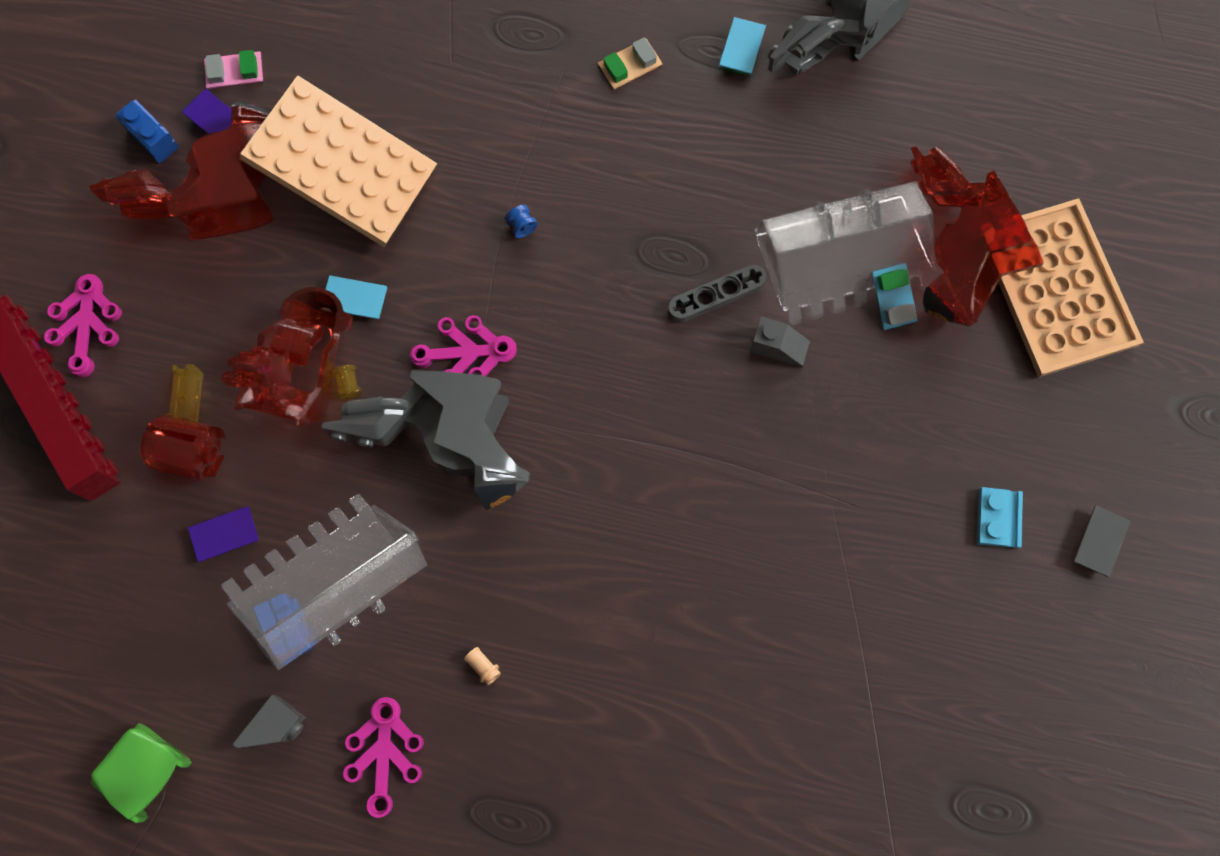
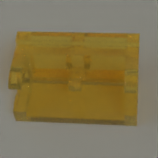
(186, 392)

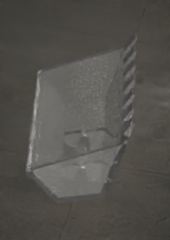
(839, 244)
(325, 582)

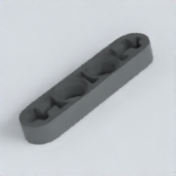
(719, 298)

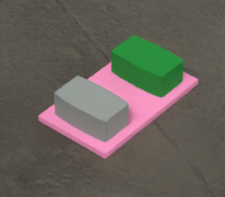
(233, 69)

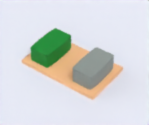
(629, 63)

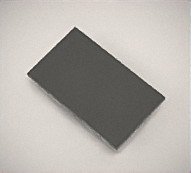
(1102, 541)

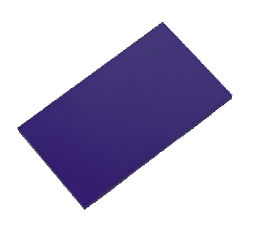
(209, 112)
(223, 534)

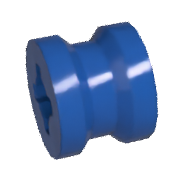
(521, 221)

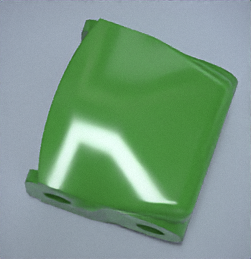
(137, 771)

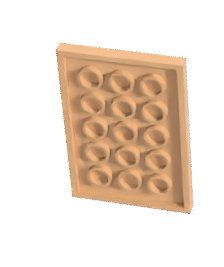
(338, 161)
(1071, 303)

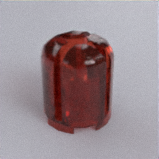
(182, 447)

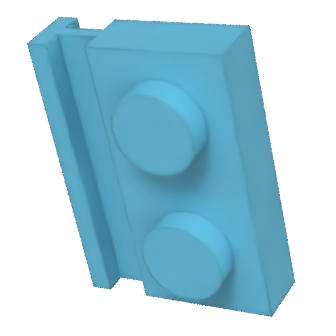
(999, 518)

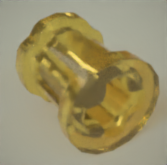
(347, 382)

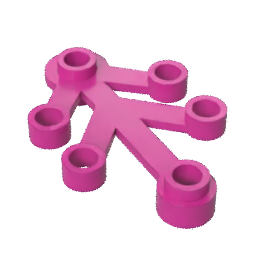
(83, 321)
(469, 350)
(383, 751)

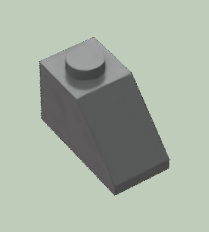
(779, 342)
(272, 725)

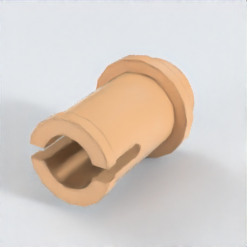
(482, 666)

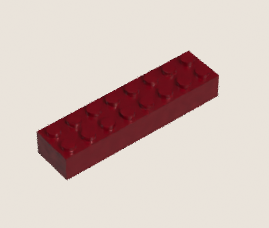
(51, 408)

